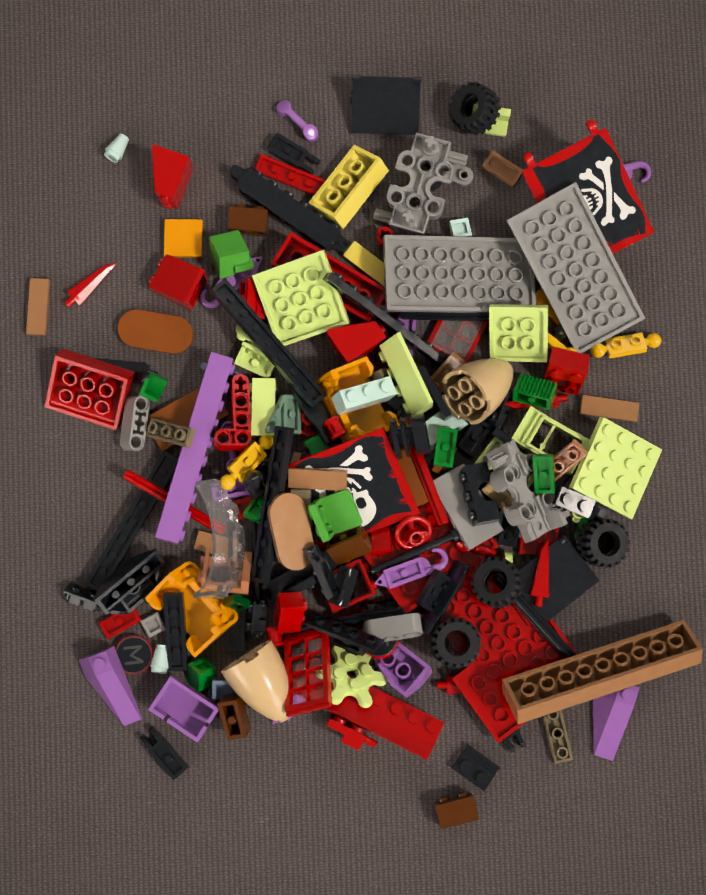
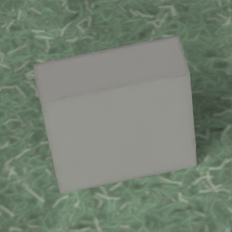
(153, 624)

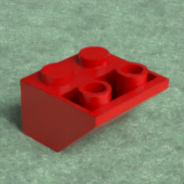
(567, 369)

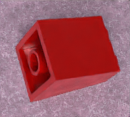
(170, 175)
(178, 281)
(356, 340)

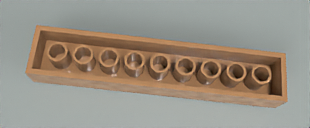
(601, 671)

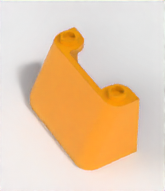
(361, 420)
(204, 616)

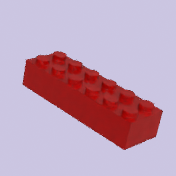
(296, 248)

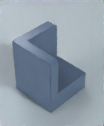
(219, 688)

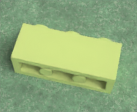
(262, 405)

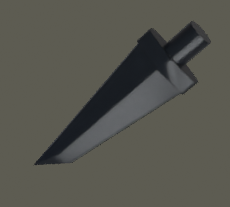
(141, 370)

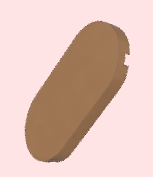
(290, 530)

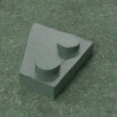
(285, 414)

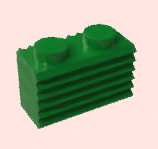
(534, 391)

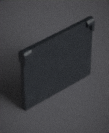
(385, 105)
(567, 578)

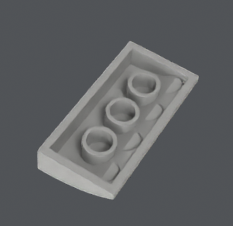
(451, 496)

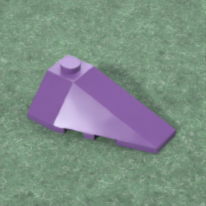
(404, 670)
(110, 682)
(610, 720)

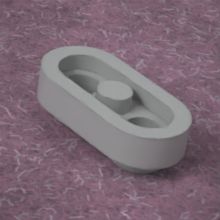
(457, 179)

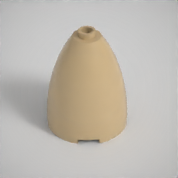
(477, 388)
(260, 680)

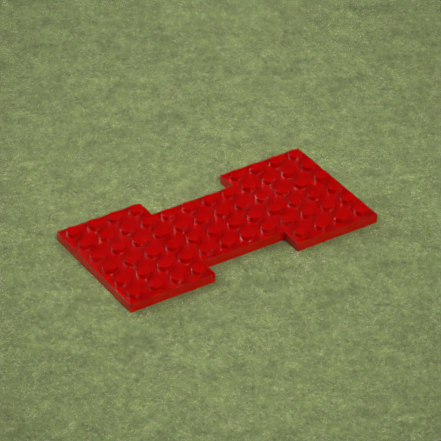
(507, 635)

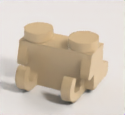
(502, 498)

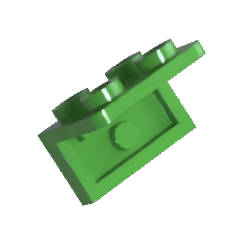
(334, 514)

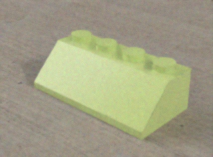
(406, 375)

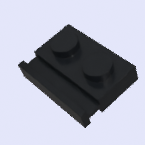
(475, 767)

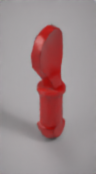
(478, 549)

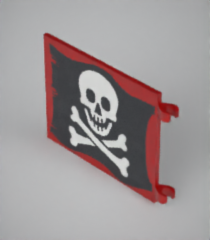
(602, 181)
(372, 478)

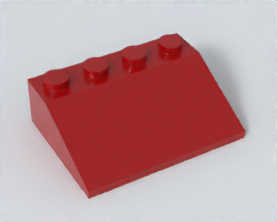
(88, 388)

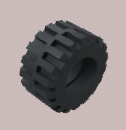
(463, 103)
(616, 542)
(481, 578)
(472, 638)

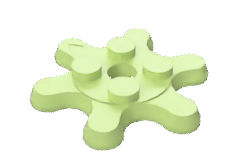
(357, 686)

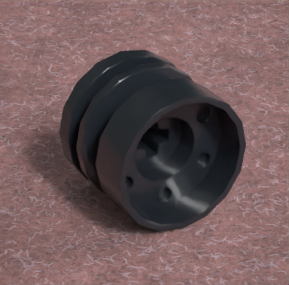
(410, 436)

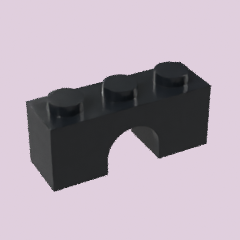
(480, 510)

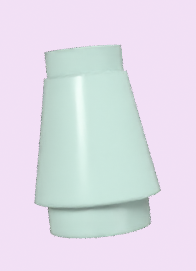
(116, 148)
(159, 661)

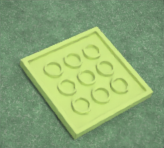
(299, 300)
(615, 468)

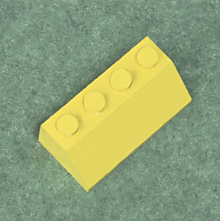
(349, 186)

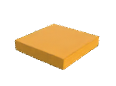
(183, 238)

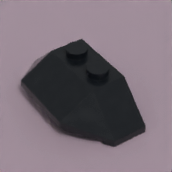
(130, 583)

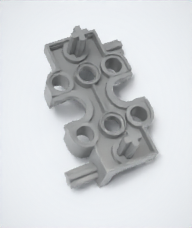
(440, 156)
(528, 511)

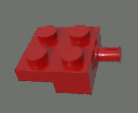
(351, 734)

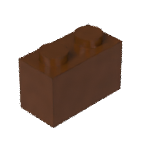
(248, 220)
(349, 545)
(234, 716)
(456, 810)

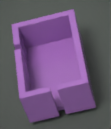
(187, 707)

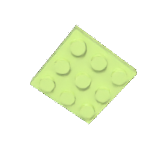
(518, 332)

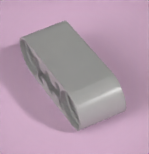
(134, 423)
(395, 627)

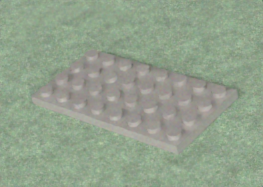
(575, 268)
(455, 274)

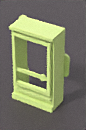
(530, 426)

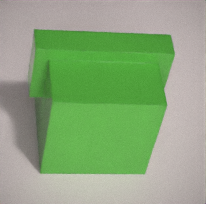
(229, 254)

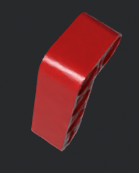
(236, 412)

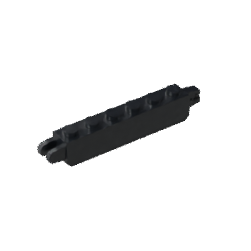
(288, 210)

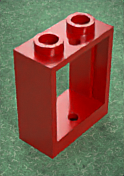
(369, 582)

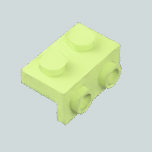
(254, 360)

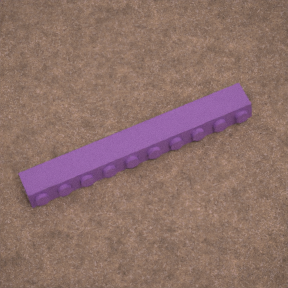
(191, 459)

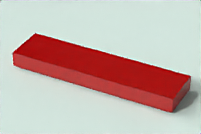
(289, 175)

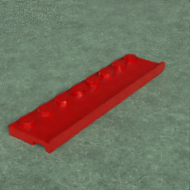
(392, 721)

